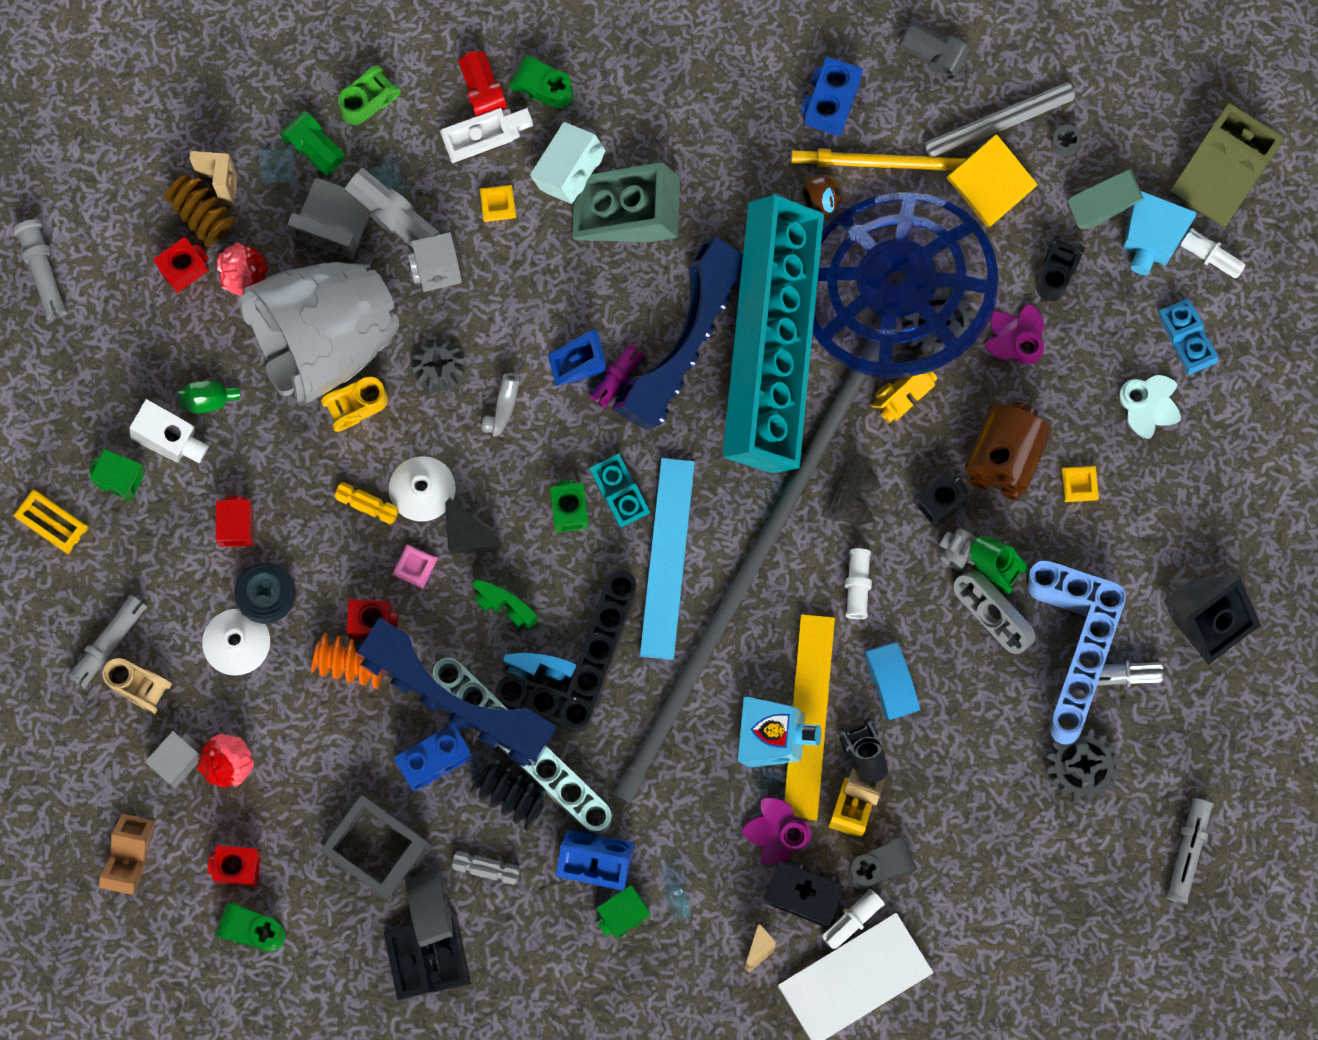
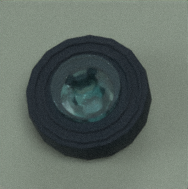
(270, 604)

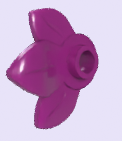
(1014, 332)
(772, 828)

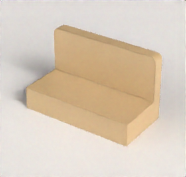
(220, 170)

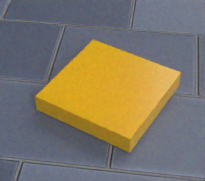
(991, 181)

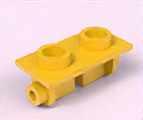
(893, 397)

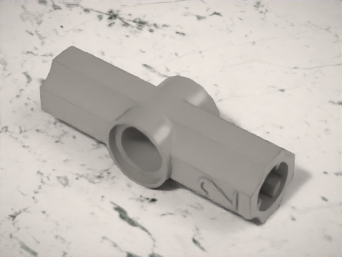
(388, 208)

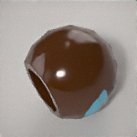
(822, 193)

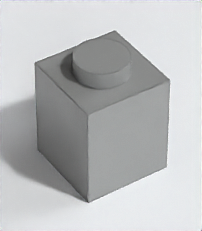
(174, 758)

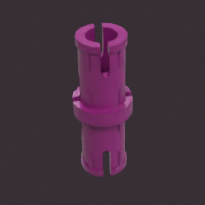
(616, 376)

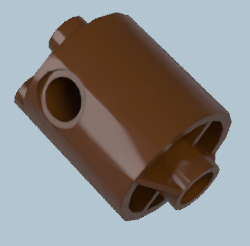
(1008, 449)

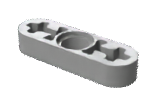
(979, 609)

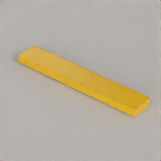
(811, 698)

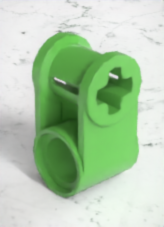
(371, 91)

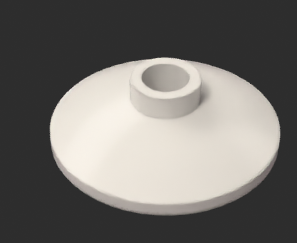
(421, 504)
(235, 658)

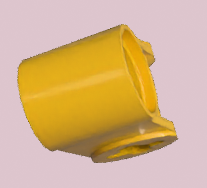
(353, 404)

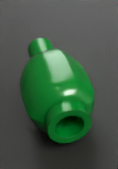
(206, 396)

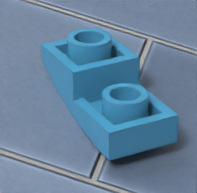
(1187, 336)
(529, 665)
(893, 680)

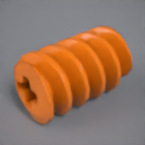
(341, 660)

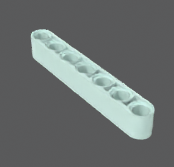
(563, 776)

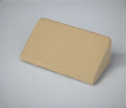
(760, 949)

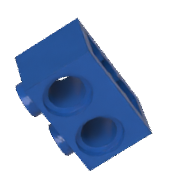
(835, 97)
(433, 757)
(595, 859)

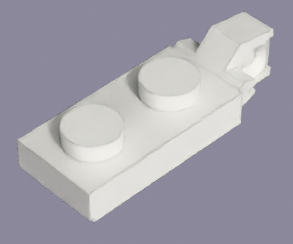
(484, 132)

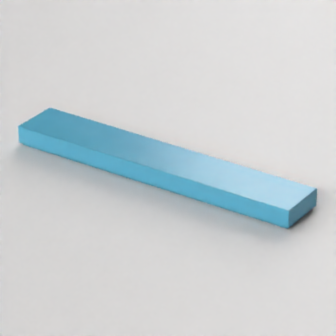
(667, 559)

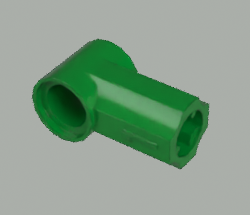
(309, 140)

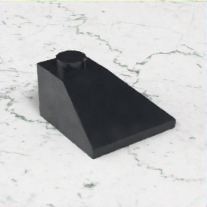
(1213, 614)

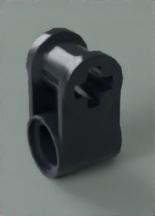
(1059, 264)
(864, 751)

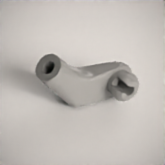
(504, 406)

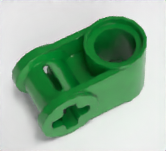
(539, 80)
(997, 562)
(245, 927)

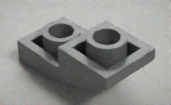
(428, 907)

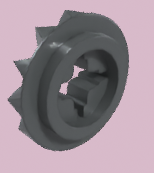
(451, 373)

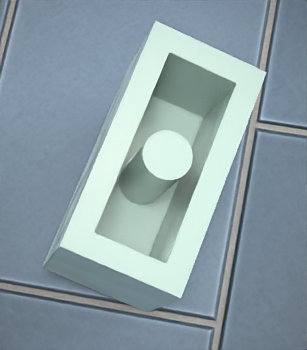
(568, 162)

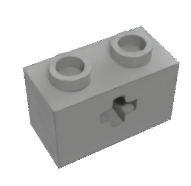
(434, 262)

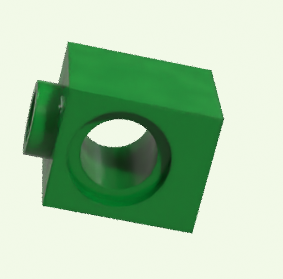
(117, 474)
(572, 520)
(621, 913)

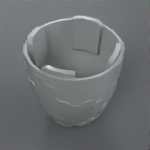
(318, 325)

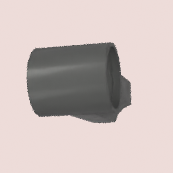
(941, 53)

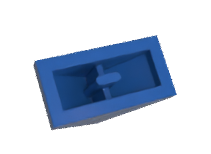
(578, 359)

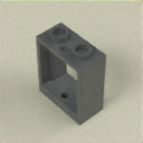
(402, 868)

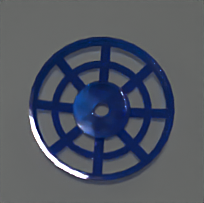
(912, 293)

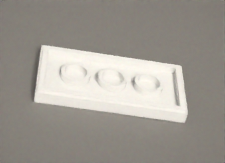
(855, 979)

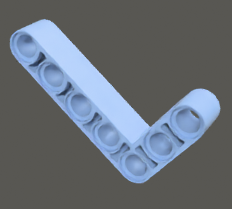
(1089, 645)

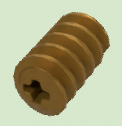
(199, 211)

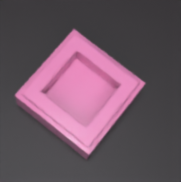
(414, 566)

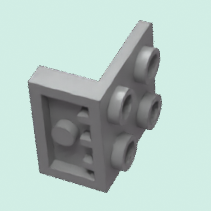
(330, 219)

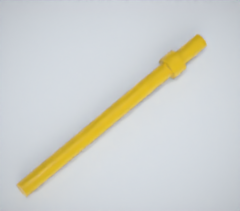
(825, 158)

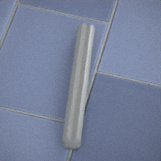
(1000, 120)

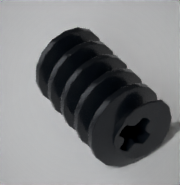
(509, 793)

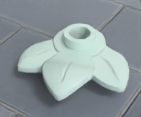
(1153, 408)

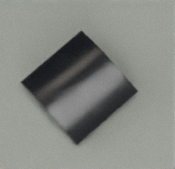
(412, 966)

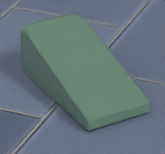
(1105, 200)

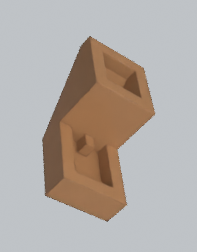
(128, 854)

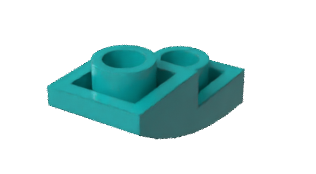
(619, 491)

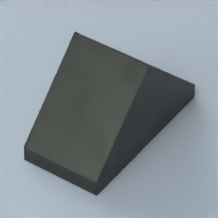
(466, 533)

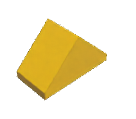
(850, 814)

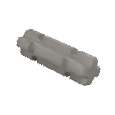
(485, 867)

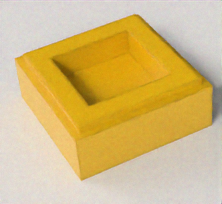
(497, 203)
(1080, 484)

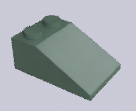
(628, 205)

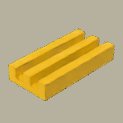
(73, 537)

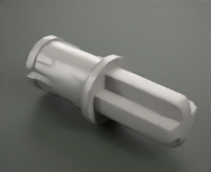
(1131, 673)

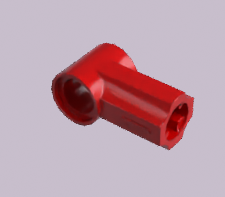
(482, 89)

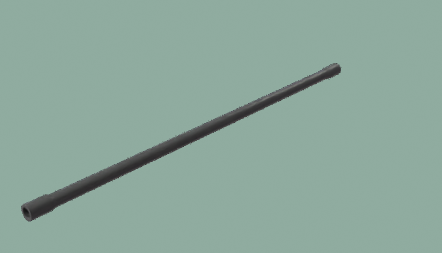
(635, 773)

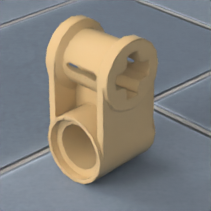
(141, 686)

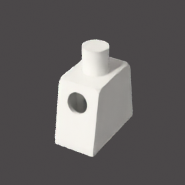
(149, 431)

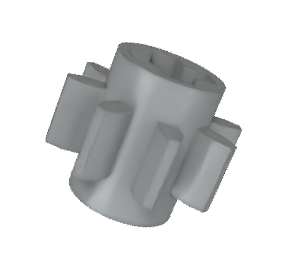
(957, 549)

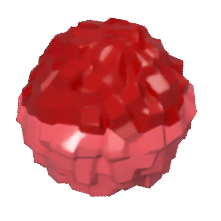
(240, 268)
(225, 761)

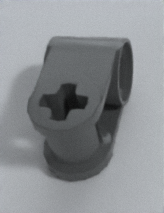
(886, 863)

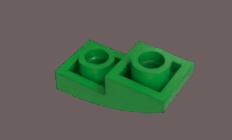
(496, 599)

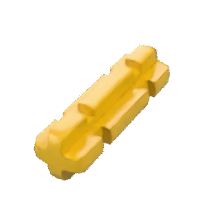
(366, 503)

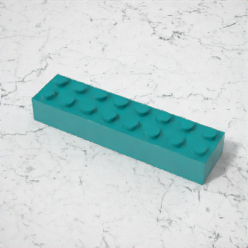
(773, 335)

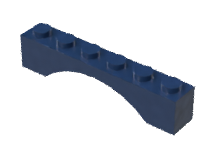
(711, 276)
(516, 730)

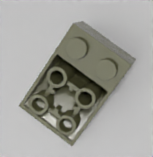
(1227, 165)

